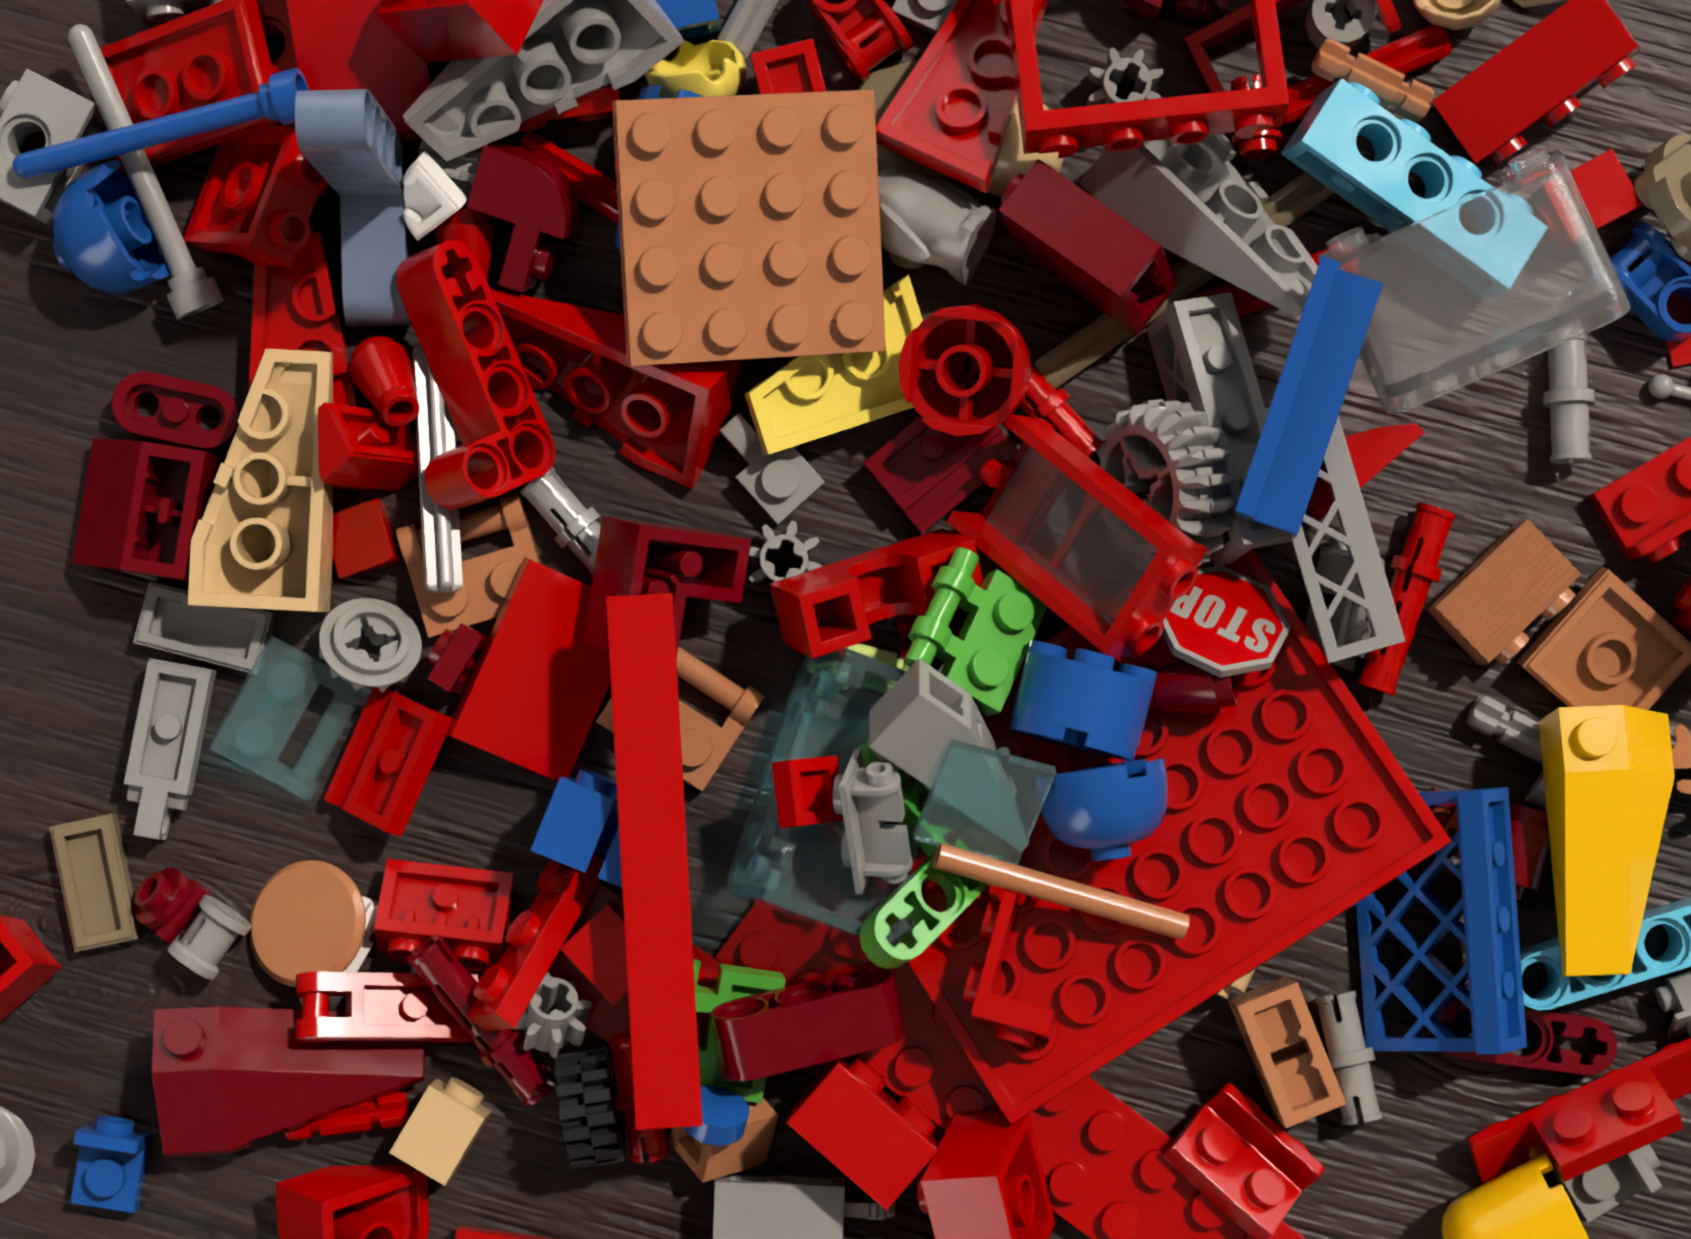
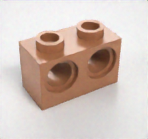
(1286, 1051)

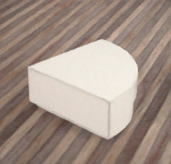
(428, 196)

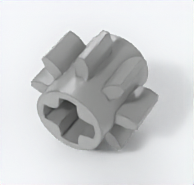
(1126, 67)
(775, 544)
(554, 1016)

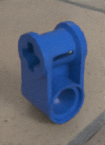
(1653, 280)

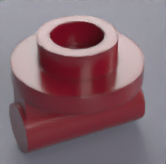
(168, 902)

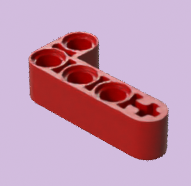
(478, 378)

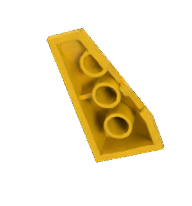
(1606, 812)

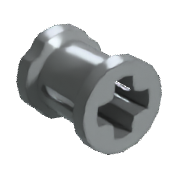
(209, 937)

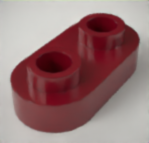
(179, 410)

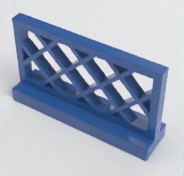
(1488, 933)

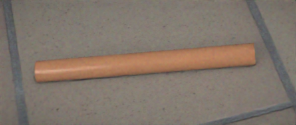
(1060, 891)

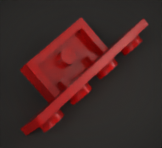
(1594, 1121)

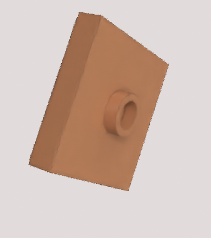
(1607, 649)

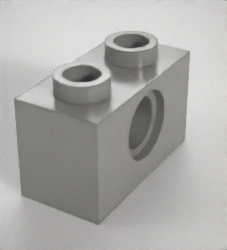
(63, 116)

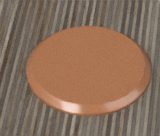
(307, 921)

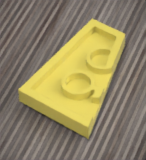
(836, 391)

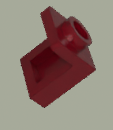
(456, 658)

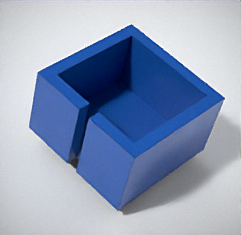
(583, 823)

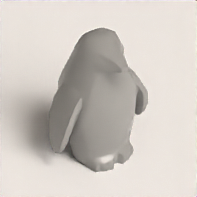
(932, 223)

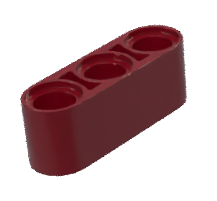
(807, 1024)

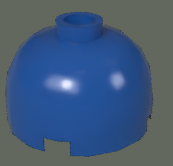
(105, 233)
(1107, 806)

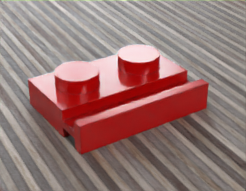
(388, 760)

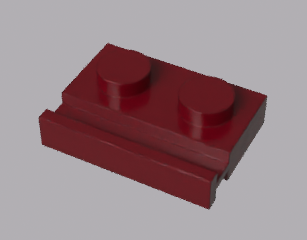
(934, 471)

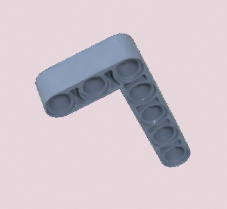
(365, 163)

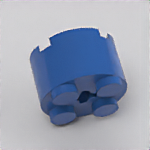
(1082, 700)

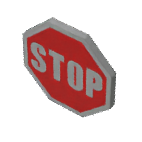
(1226, 624)

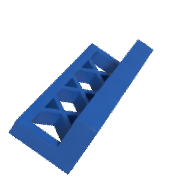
(1308, 398)

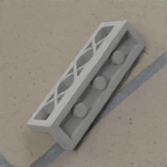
(1209, 365)
(1362, 551)

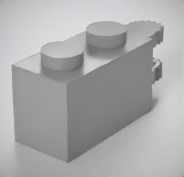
(787, 1207)

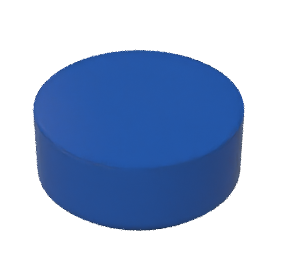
(723, 1116)

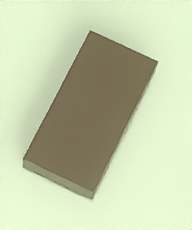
(95, 882)

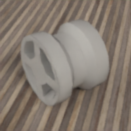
(1336, 23)

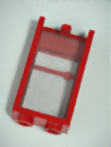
(1081, 541)

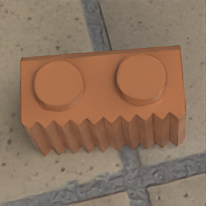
(1505, 593)

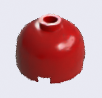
(939, 377)

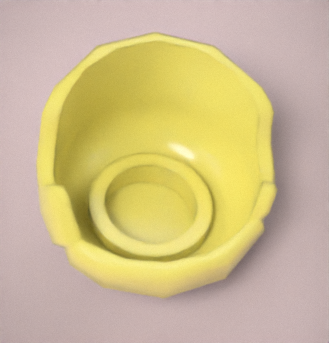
(702, 68)

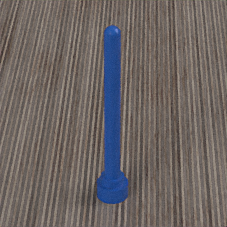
(272, 101)

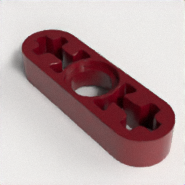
(1565, 1059)

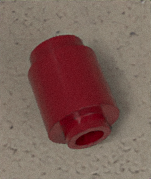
(1530, 847)

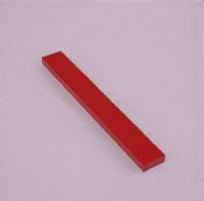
(654, 861)

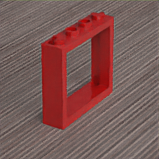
(1131, 123)

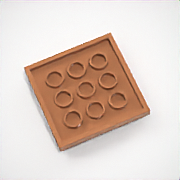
(749, 226)

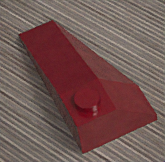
(243, 1075)

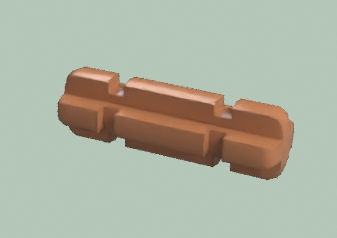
(1410, 100)

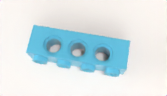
(1380, 189)

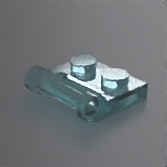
(271, 707)

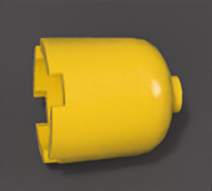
(1514, 1208)

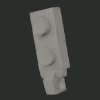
(167, 743)

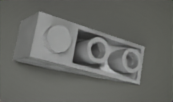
(920, 718)

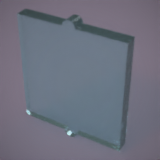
(984, 801)

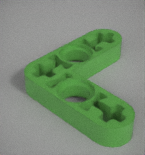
(908, 898)

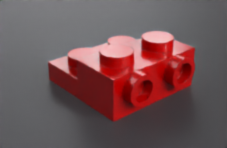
(257, 199)

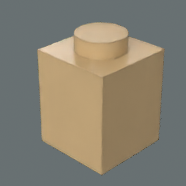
(442, 1129)

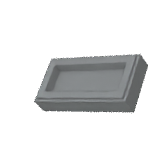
(205, 633)

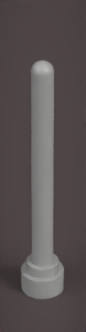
(189, 285)

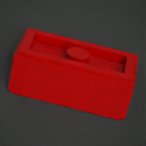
(363, 449)

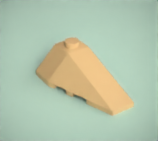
(269, 512)

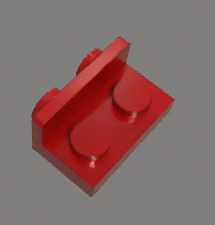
(1649, 504)
(457, 902)
(1243, 1161)

